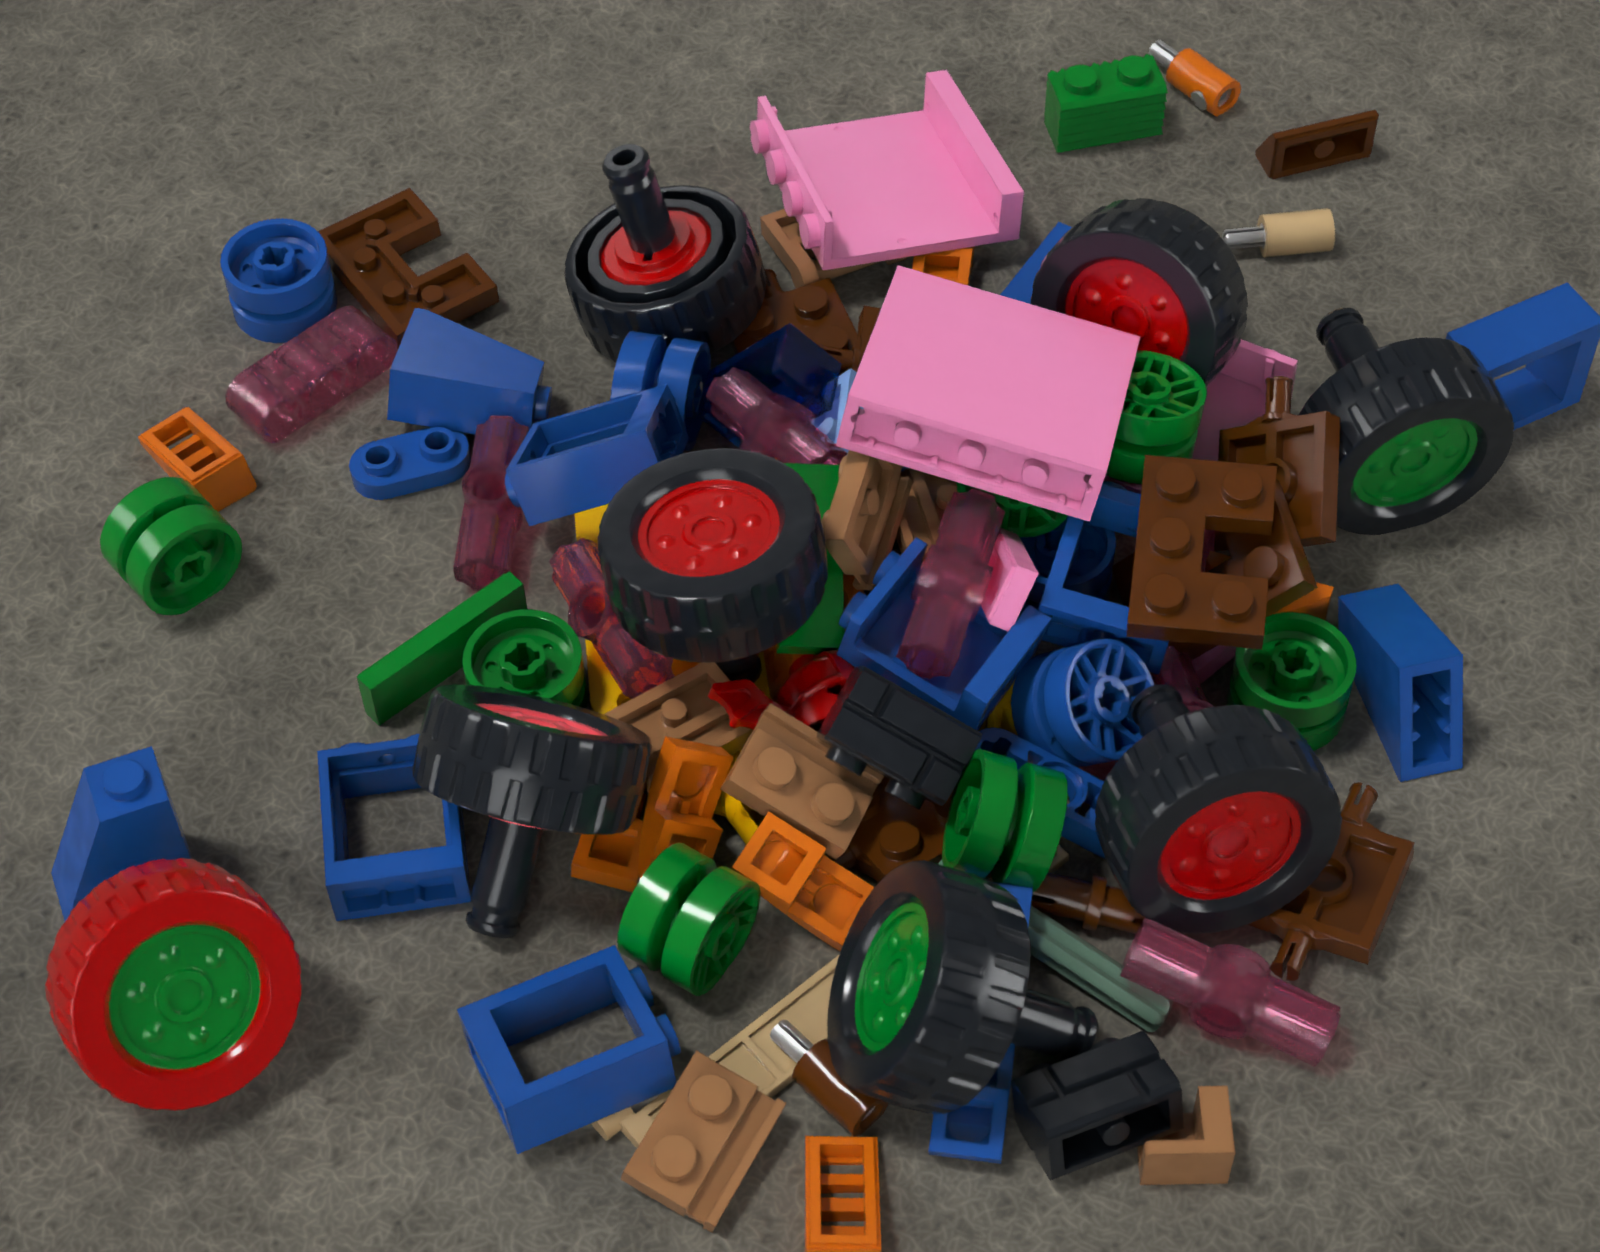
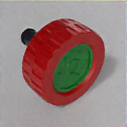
(173, 984)

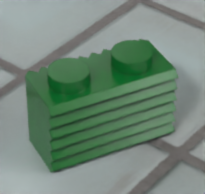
(1105, 103)

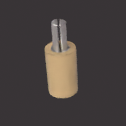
(1286, 233)

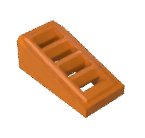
(203, 459)
(818, 1209)

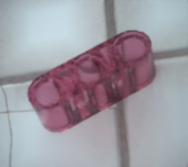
(310, 373)

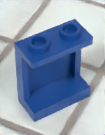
(987, 658)

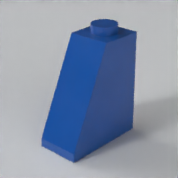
(462, 377)
(1406, 680)
(115, 823)

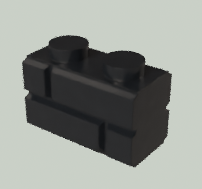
(897, 737)
(1097, 1104)

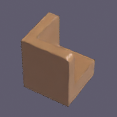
(1198, 1152)

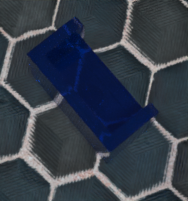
(787, 366)

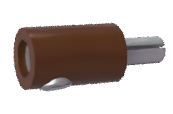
(820, 1080)

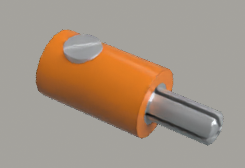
(1197, 78)

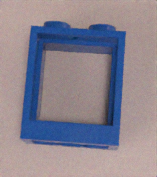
(1548, 334)
(592, 453)
(1085, 618)
(390, 880)
(584, 1090)

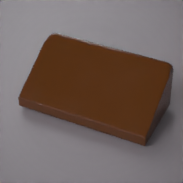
(1318, 145)

